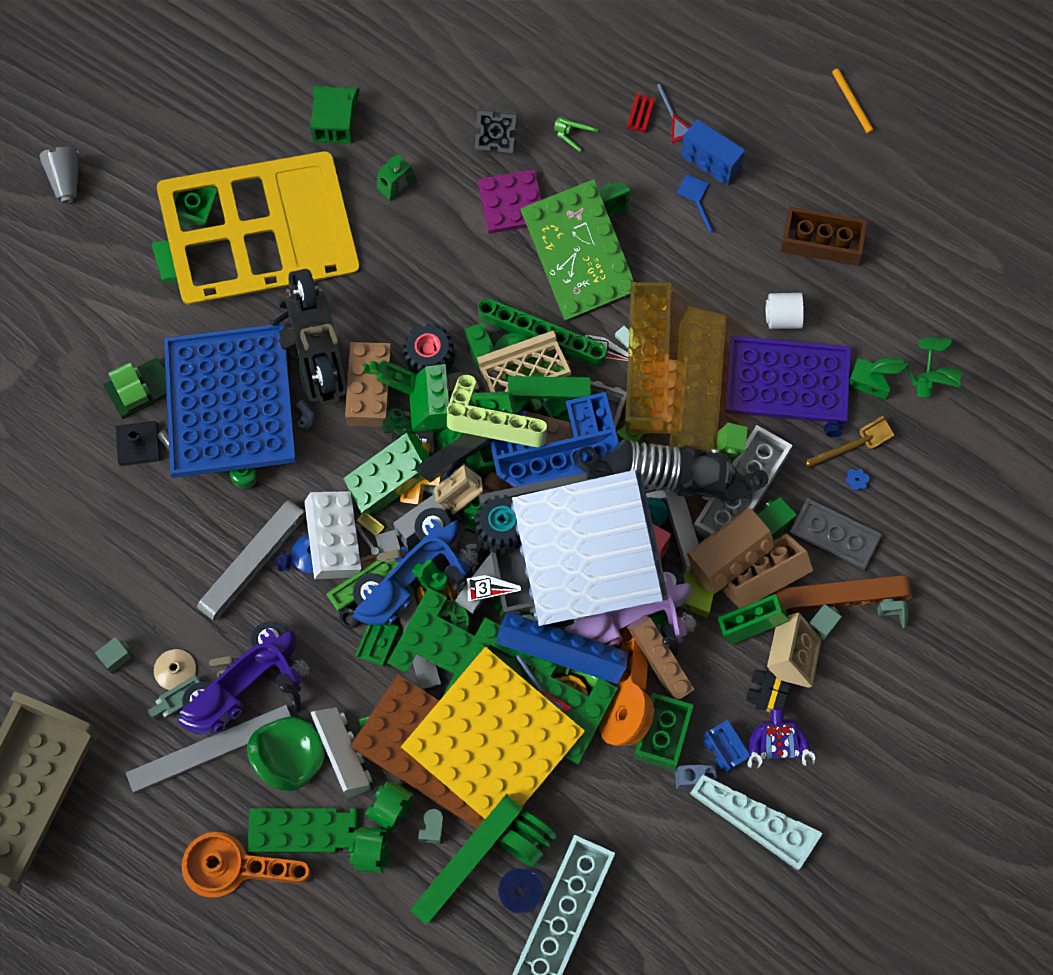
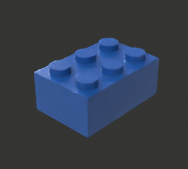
(712, 152)

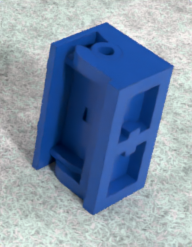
(726, 747)

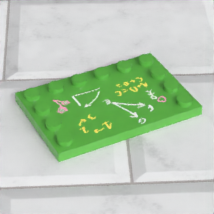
(578, 249)

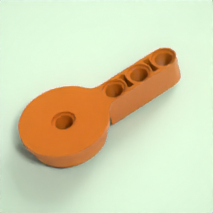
(630, 709)
(233, 868)

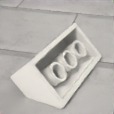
(343, 758)

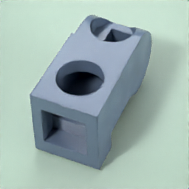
(689, 775)

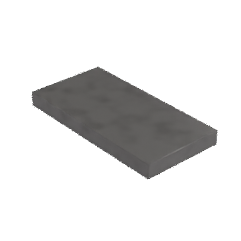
(835, 534)

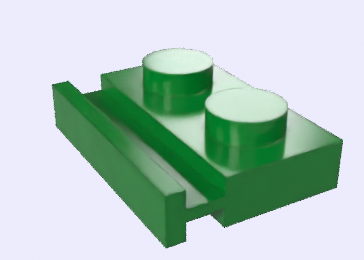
(377, 643)

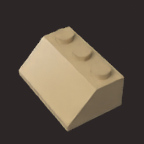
(794, 651)

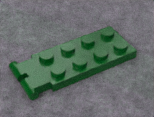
(300, 830)

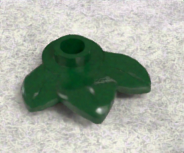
(397, 422)

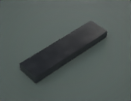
(451, 456)

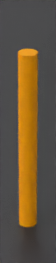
(852, 100)

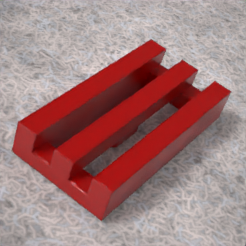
(644, 100)

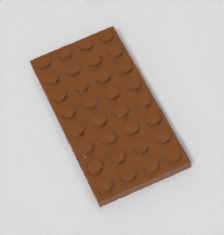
(386, 731)

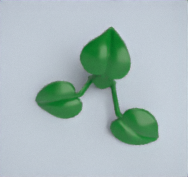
(924, 382)

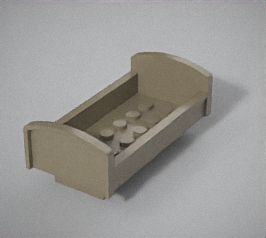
(37, 765)

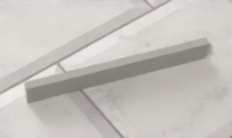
(425, 670)
(200, 752)

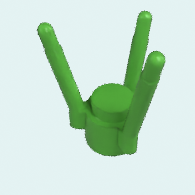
(565, 126)

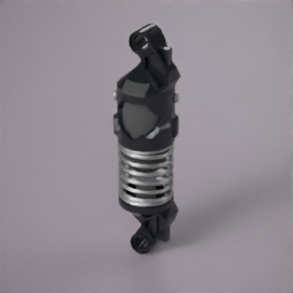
(677, 469)

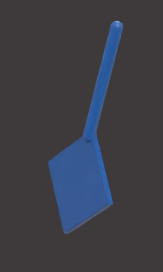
(693, 190)

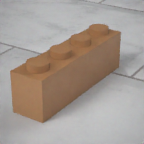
(660, 658)

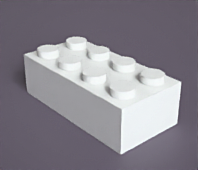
(332, 535)

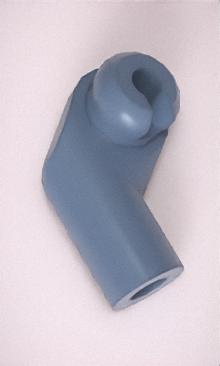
(307, 415)

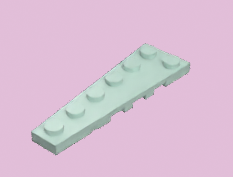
(772, 829)

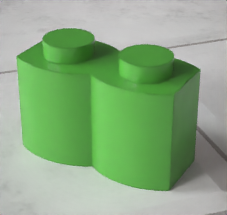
(129, 387)

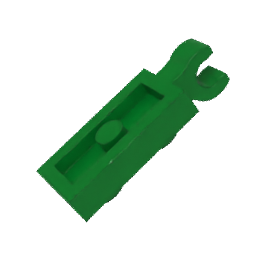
(392, 375)

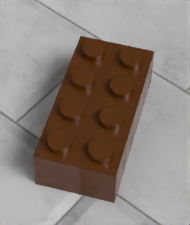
(823, 236)

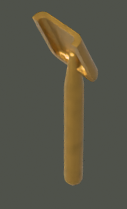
(872, 434)

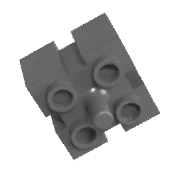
(496, 129)

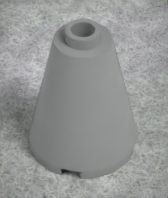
(62, 172)

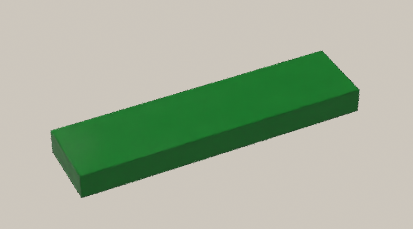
(549, 387)

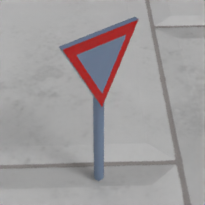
(679, 128)
(560, 705)

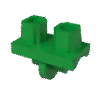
(430, 576)

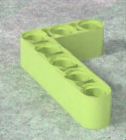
(491, 423)

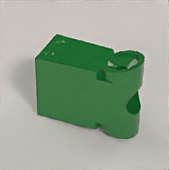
(333, 113)

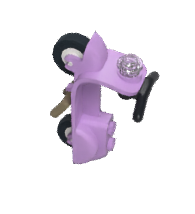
(606, 626)

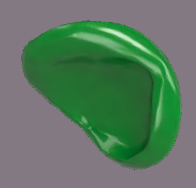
(286, 753)

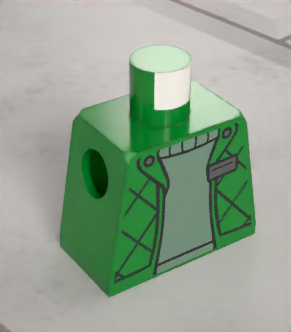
(397, 175)

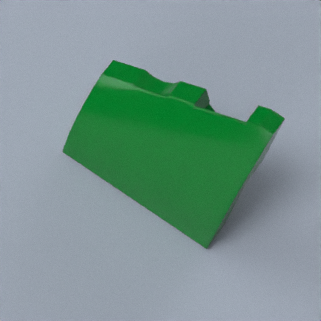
(165, 261)

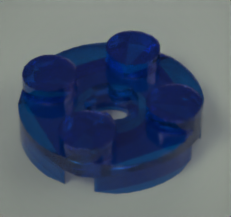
(525, 879)

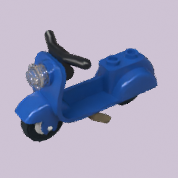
(382, 597)

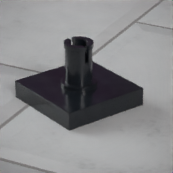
(137, 443)

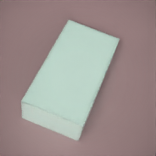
(623, 336)

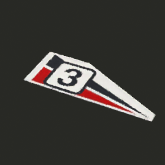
(612, 350)
(486, 586)

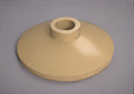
(185, 668)

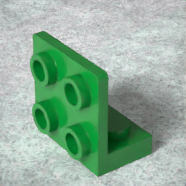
(498, 401)

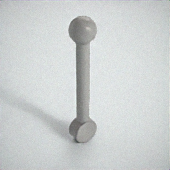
(374, 550)

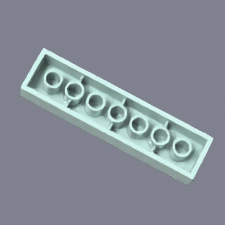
(565, 909)

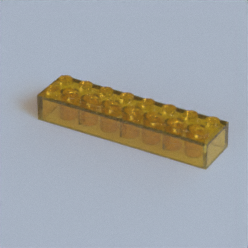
(648, 358)
(698, 379)

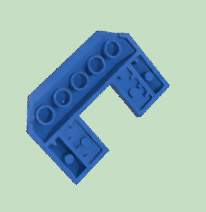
(591, 427)

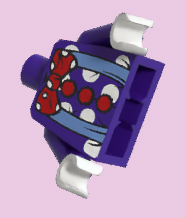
(778, 740)

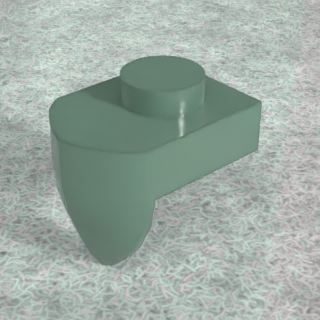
(892, 607)

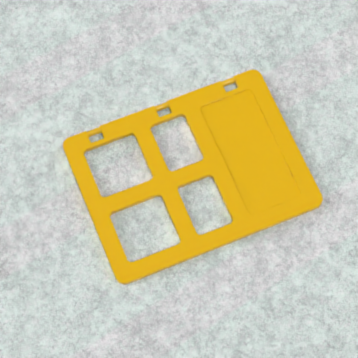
(304, 216)

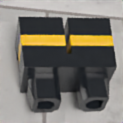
(772, 692)

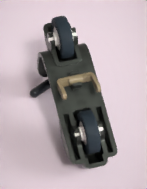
(314, 338)

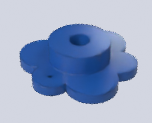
(862, 479)

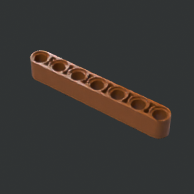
(845, 593)

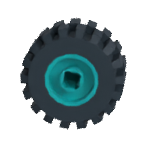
(497, 525)

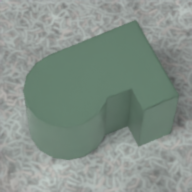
(434, 826)

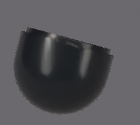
(343, 613)

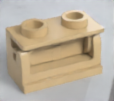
(458, 489)

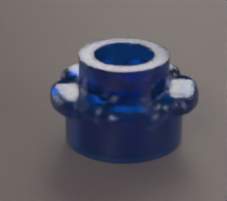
(833, 428)
(283, 561)

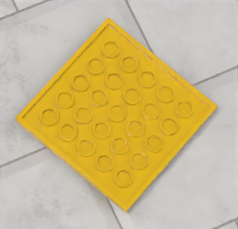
(492, 736)

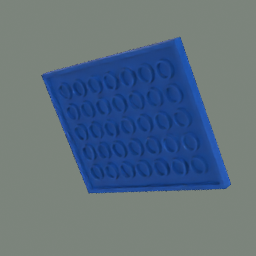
(228, 401)

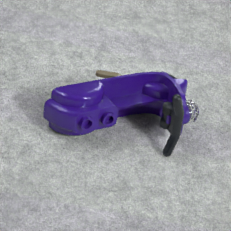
(213, 705)

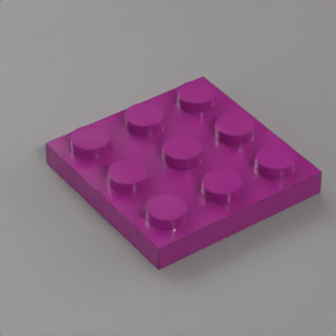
(505, 196)

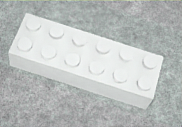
(761, 452)

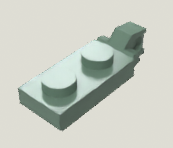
(171, 701)

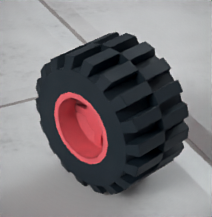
(428, 347)

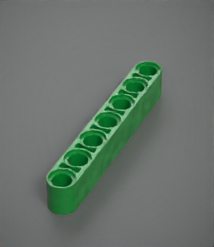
(535, 325)
(466, 859)

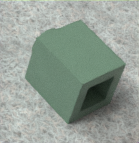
(825, 621)
(114, 654)

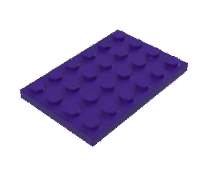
(787, 379)

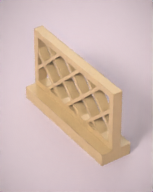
(518, 354)

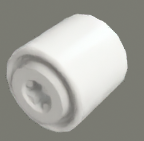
(784, 311)

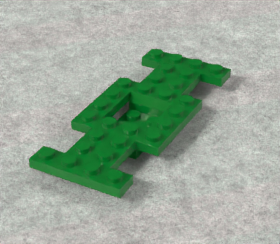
(456, 650)

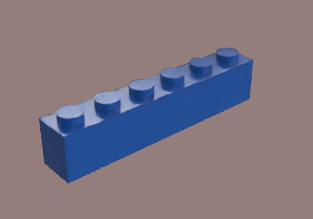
(562, 648)

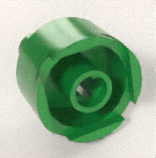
(390, 805)
(370, 850)

